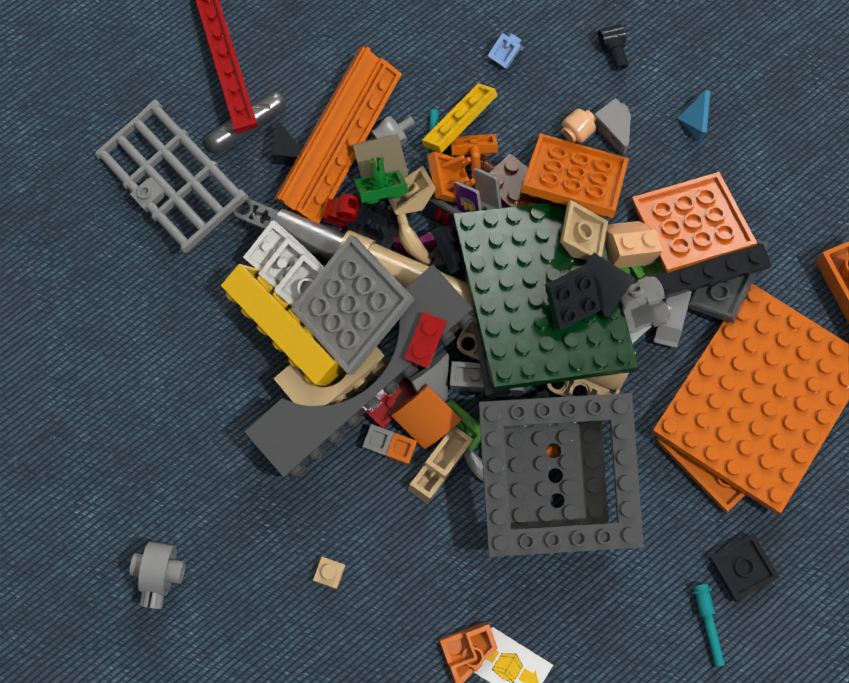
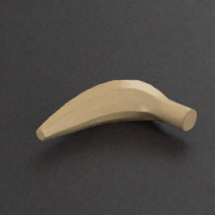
(411, 241)

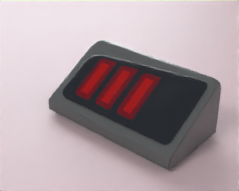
(439, 212)

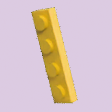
(459, 118)

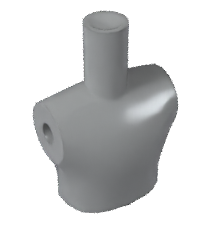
(390, 127)

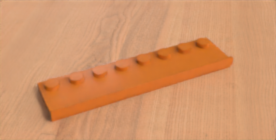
(344, 122)

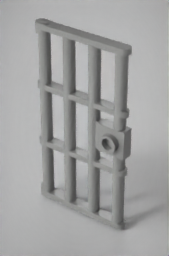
(156, 187)

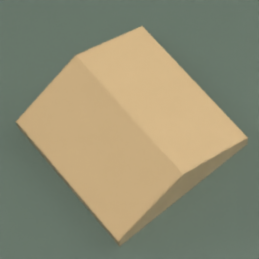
(420, 191)
(583, 232)

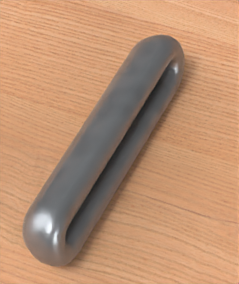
(263, 109)

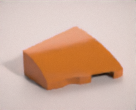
(468, 650)

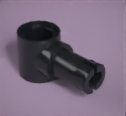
(613, 40)

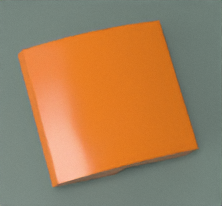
(426, 416)

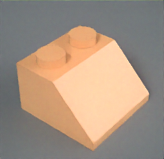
(632, 244)

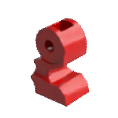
(341, 210)

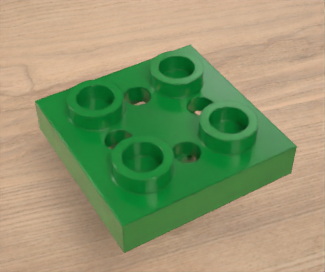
(380, 184)

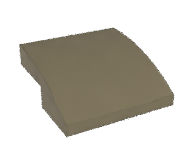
(386, 147)

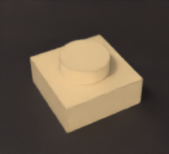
(329, 573)

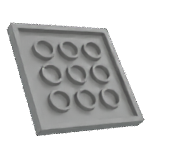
(352, 304)

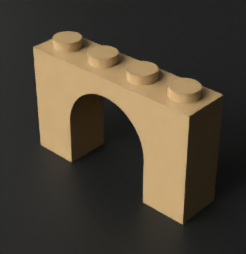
(304, 393)

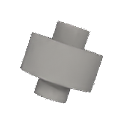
(156, 572)

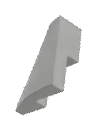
(435, 376)

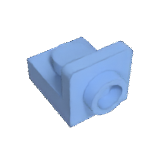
(506, 49)

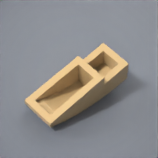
(440, 465)

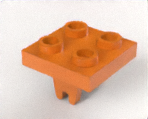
(447, 171)

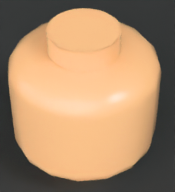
(578, 125)

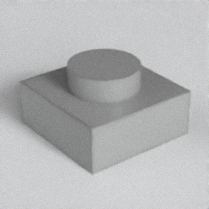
(378, 440)

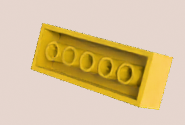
(282, 326)

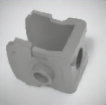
(652, 309)

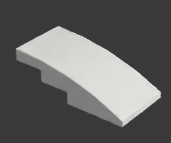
(283, 262)

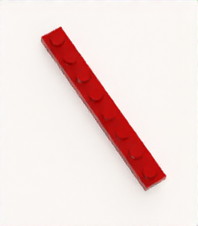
(227, 65)

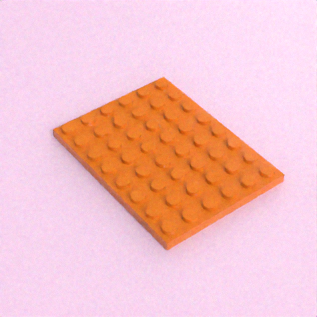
(760, 400)

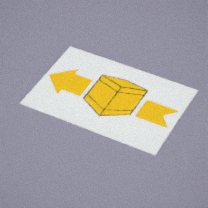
(513, 663)

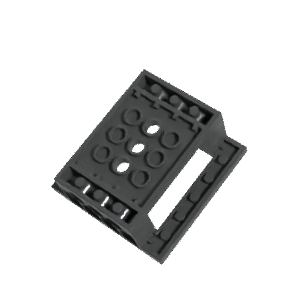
(518, 469)

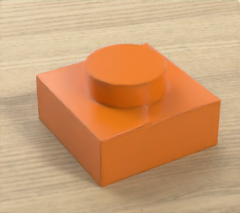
(401, 449)

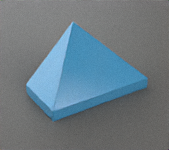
(696, 116)

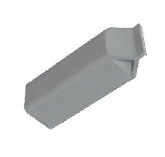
(670, 333)

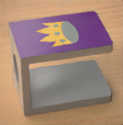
(484, 196)

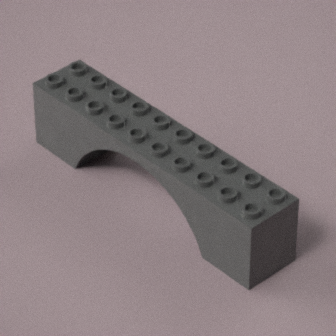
(298, 433)

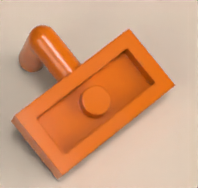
(475, 146)

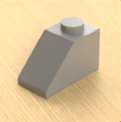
(614, 124)

